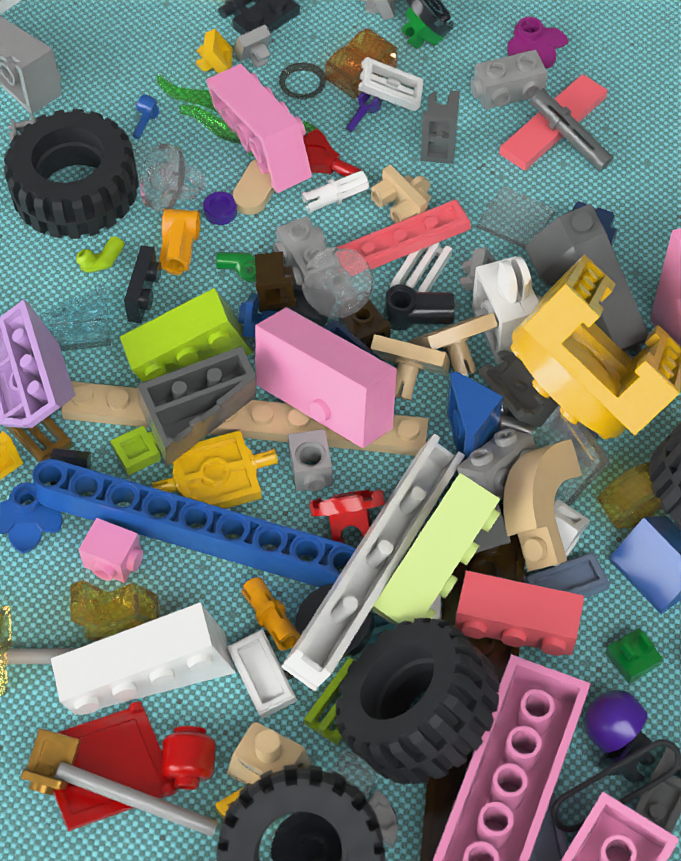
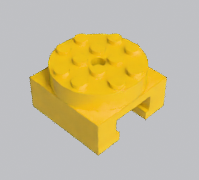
(585, 367)

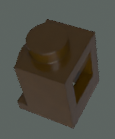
(274, 281)
(366, 324)

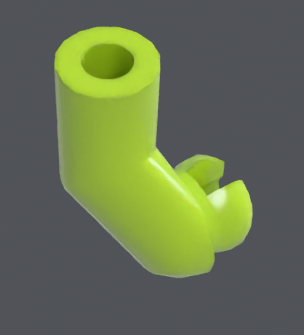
(103, 260)

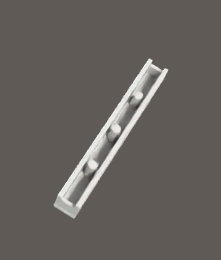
(371, 565)

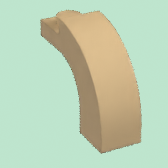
(530, 501)

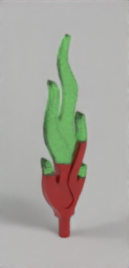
(320, 154)

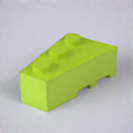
(184, 337)

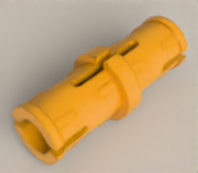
(270, 613)

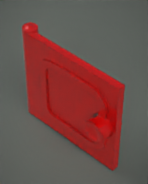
(120, 750)

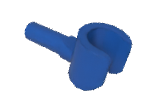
(149, 109)

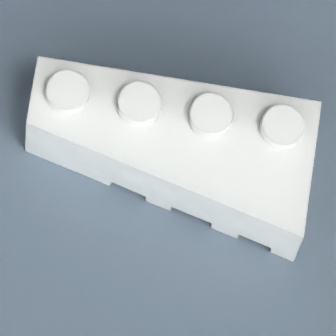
(143, 661)

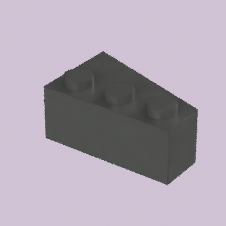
(196, 400)

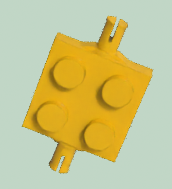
(218, 472)

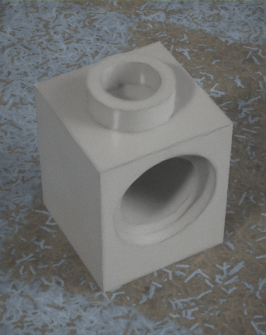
(305, 448)

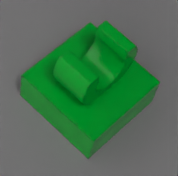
(419, 31)
(634, 655)

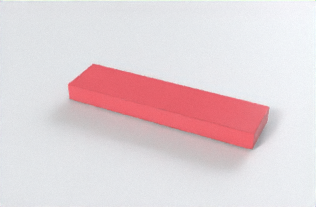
(537, 137)
(411, 234)

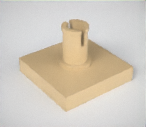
(455, 339)
(410, 360)

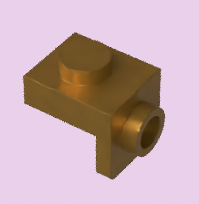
(46, 755)

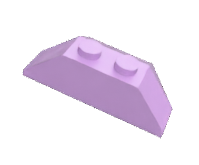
(31, 369)

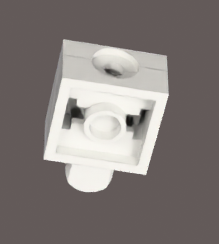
(508, 292)

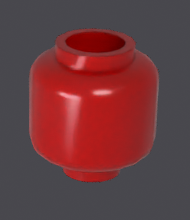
(188, 757)

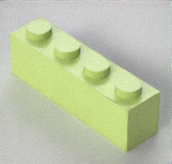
(437, 551)

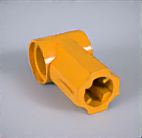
(179, 232)

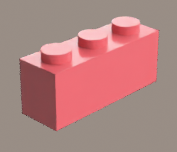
(519, 613)

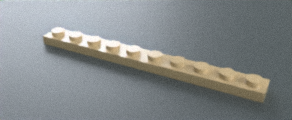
(256, 419)

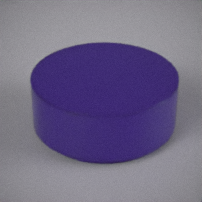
(220, 208)

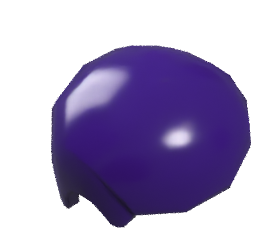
(614, 720)

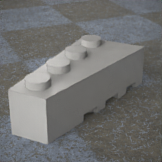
(27, 68)

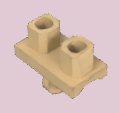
(406, 193)

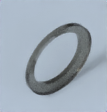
(302, 66)

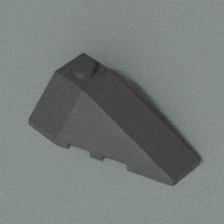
(564, 244)

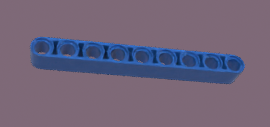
(181, 513)

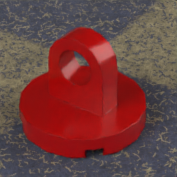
(348, 510)

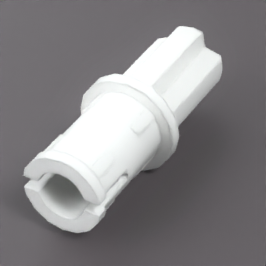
(336, 191)

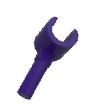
(363, 110)

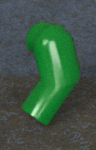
(241, 262)

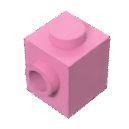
(111, 551)

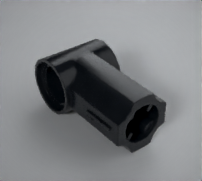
(408, 307)

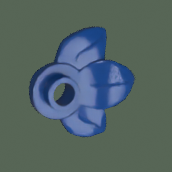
(29, 521)

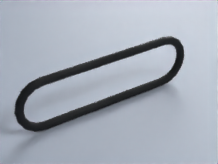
(661, 742)

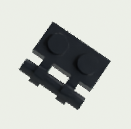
(265, 12)

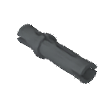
(571, 129)

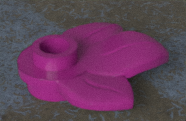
(531, 35)

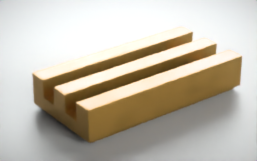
(63, 440)

